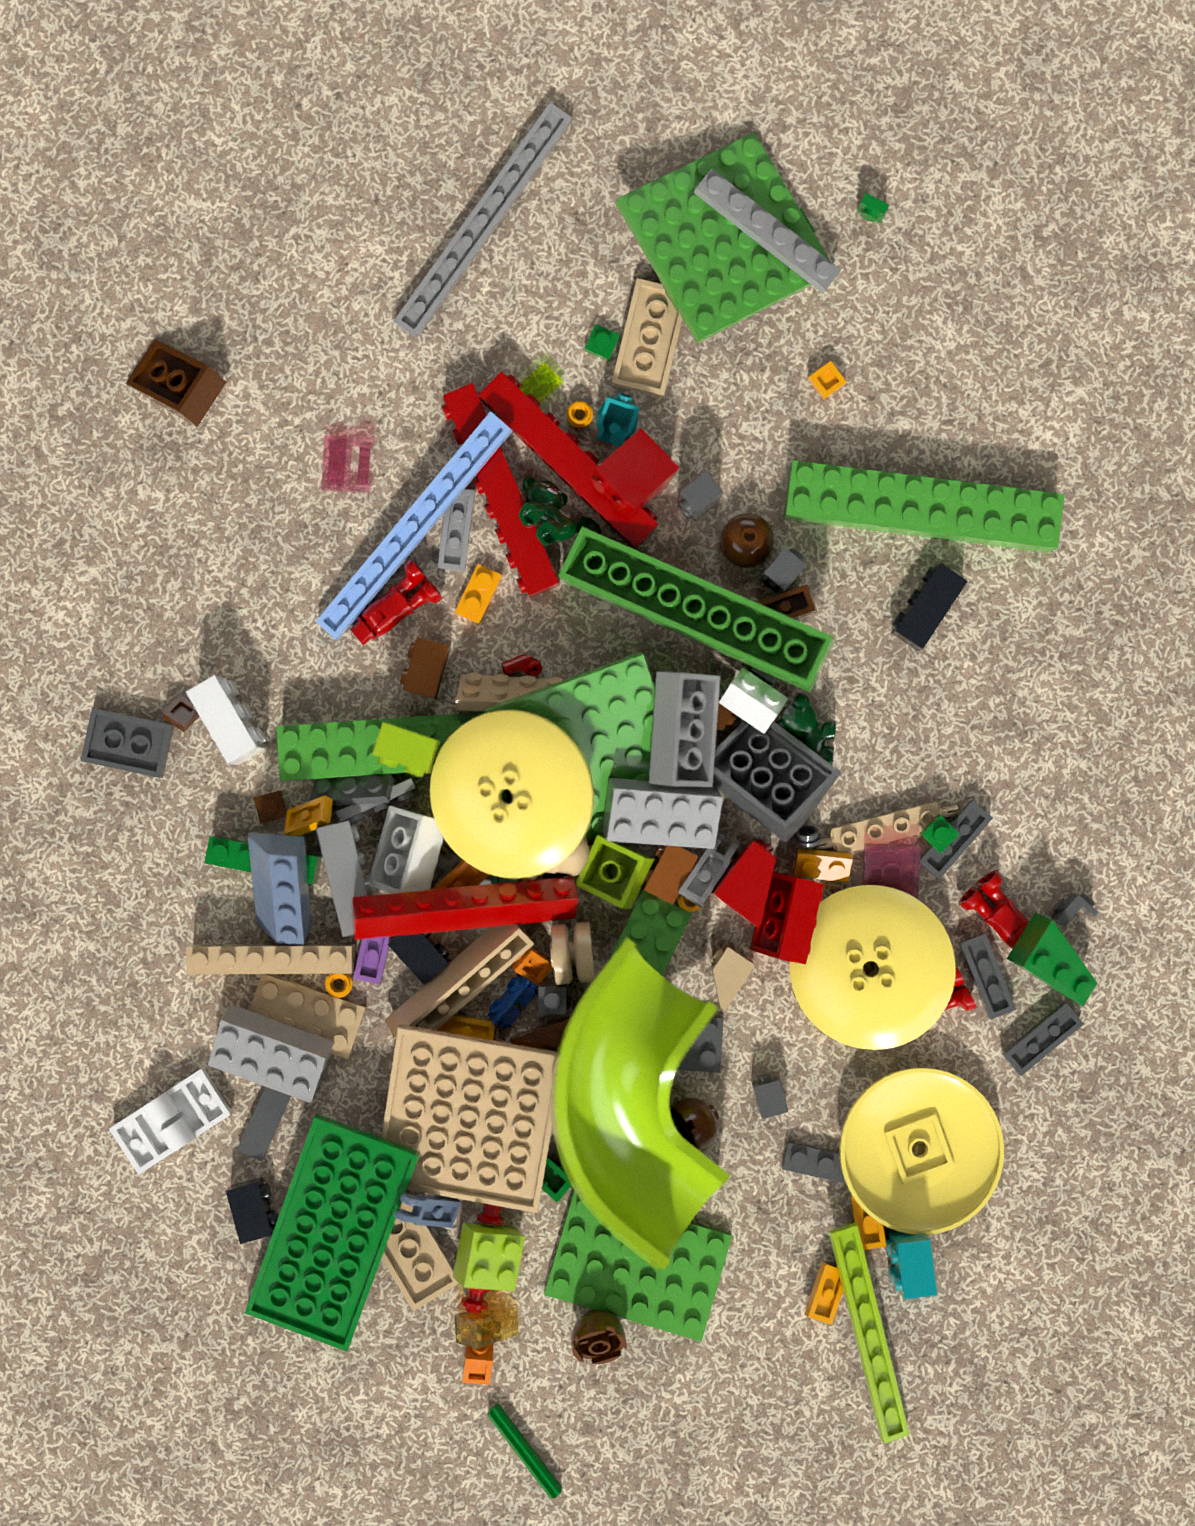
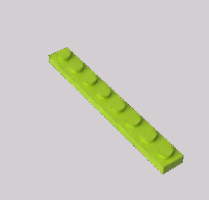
(869, 1332)

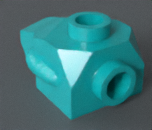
(617, 419)

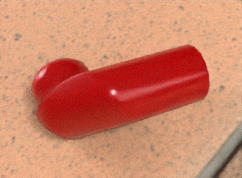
(524, 664)

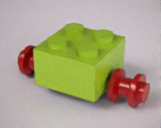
(487, 1258)

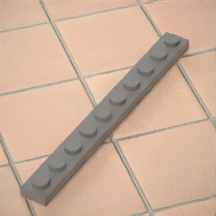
(483, 220)

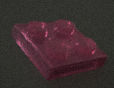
(892, 866)

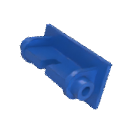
(503, 1010)

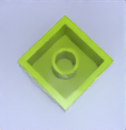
(406, 748)
(614, 872)

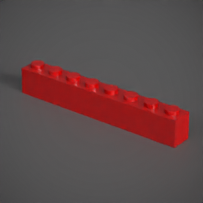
(561, 454)
(503, 498)
(464, 907)

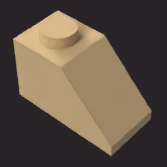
(729, 974)

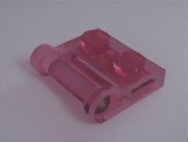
(338, 460)

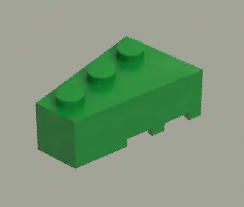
(1052, 960)

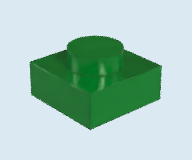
(872, 208)
(602, 342)
(939, 833)

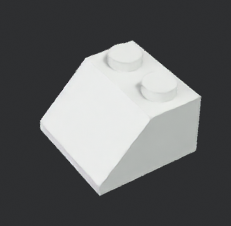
(753, 700)

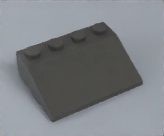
(772, 777)

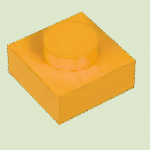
(827, 380)

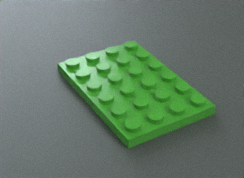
(608, 1276)

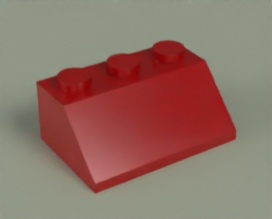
(788, 918)

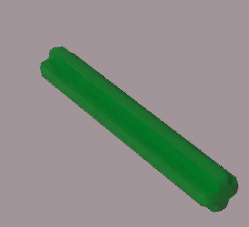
(524, 1451)

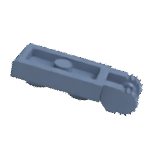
(429, 1210)

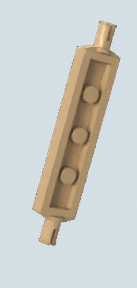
(884, 827)

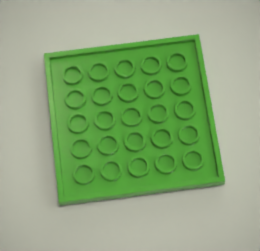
(702, 257)
(607, 718)

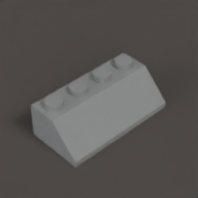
(343, 869)

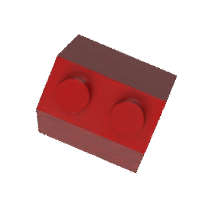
(634, 473)
(748, 881)

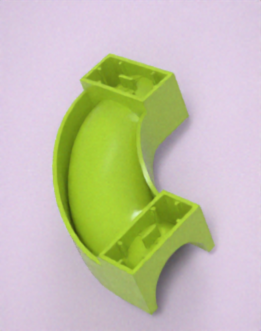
(615, 1110)

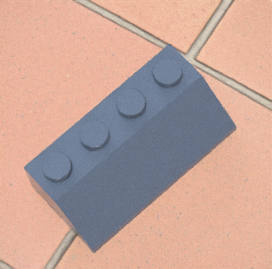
(280, 886)

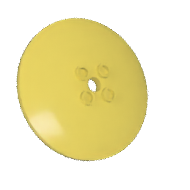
(548, 786)
(912, 960)
(953, 1173)

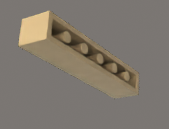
(271, 959)
(462, 979)

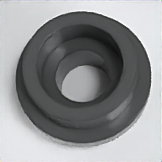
(807, 837)

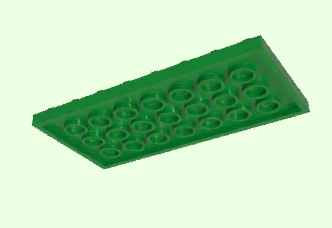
(331, 1232)

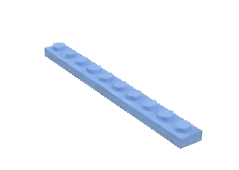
(414, 525)

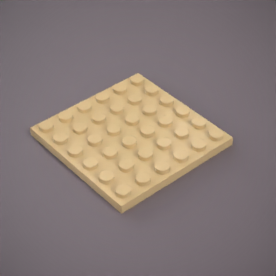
(473, 1114)

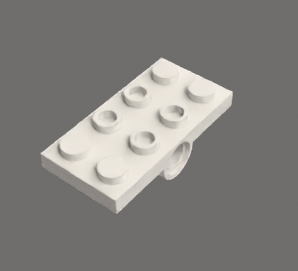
(170, 1121)

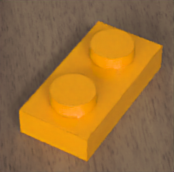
(478, 594)
(308, 816)
(822, 865)
(469, 1027)
(870, 1230)
(825, 1294)

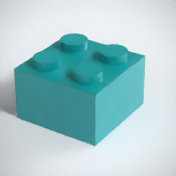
(912, 1264)

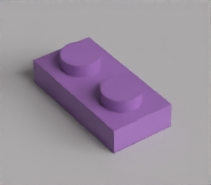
(372, 959)

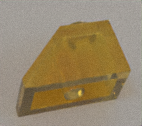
(486, 1327)

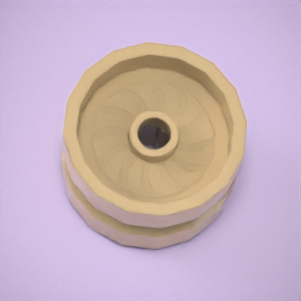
(572, 953)

